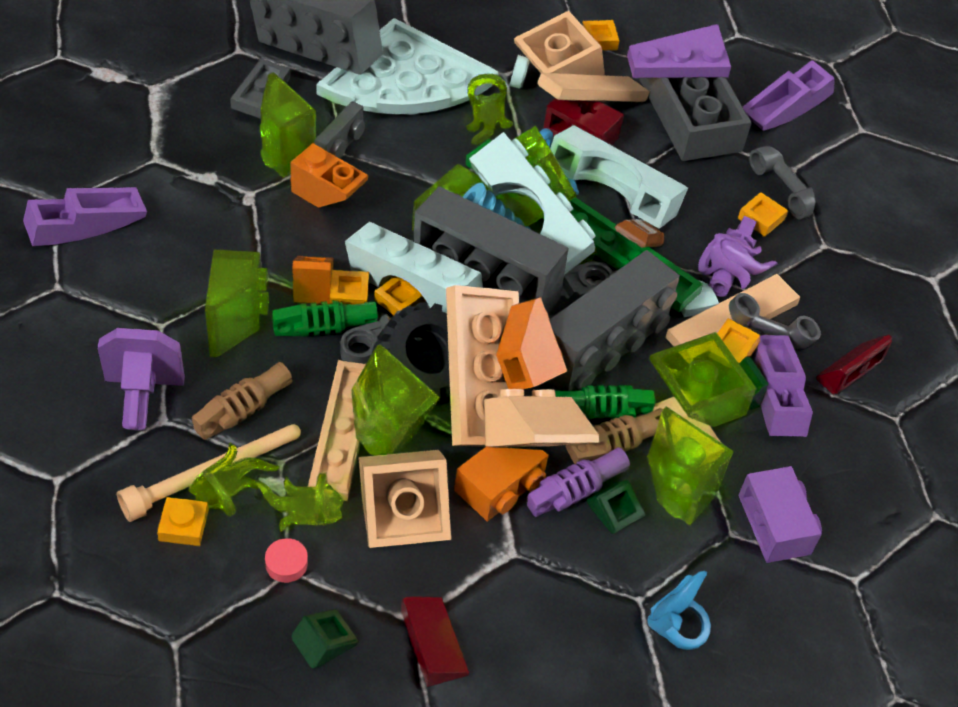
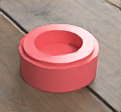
(286, 560)

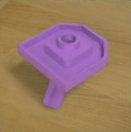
(139, 362)

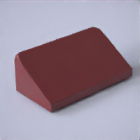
(854, 364)
(433, 639)

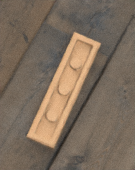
(592, 87)
(772, 296)
(337, 442)

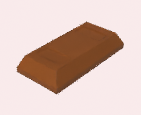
(641, 233)

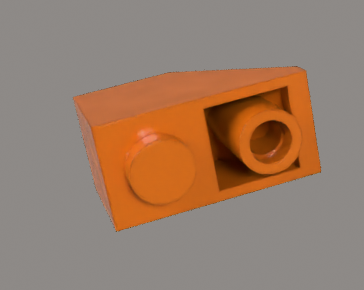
(324, 177)
(529, 347)
(497, 478)

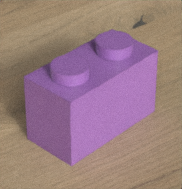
(780, 514)

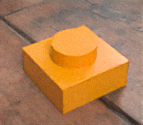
(604, 33)
(765, 212)
(349, 286)
(397, 295)
(738, 339)
(183, 521)

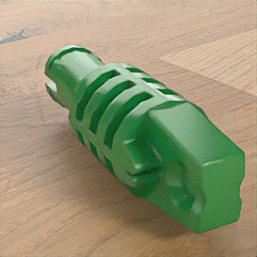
(302, 319)
(611, 401)

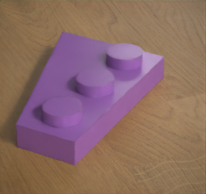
(681, 55)

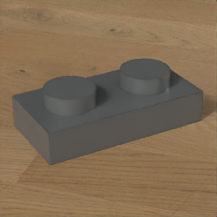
(250, 93)
(342, 130)

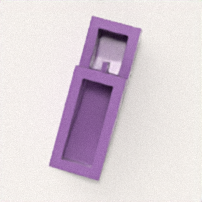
(790, 96)
(82, 214)
(784, 402)

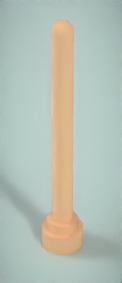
(137, 500)

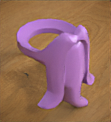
(734, 257)

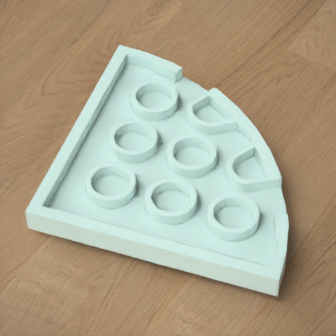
(409, 77)

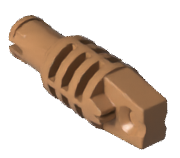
(240, 401)
(618, 432)

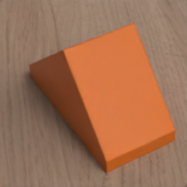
(312, 279)

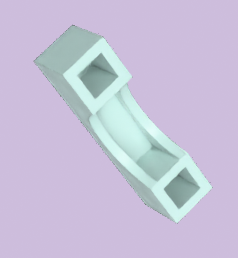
(506, 170)
(648, 191)
(389, 254)

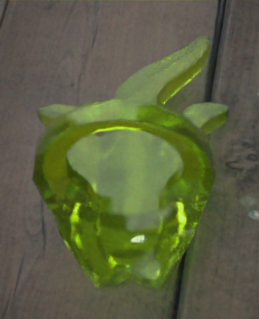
(487, 108)
(225, 479)
(307, 505)

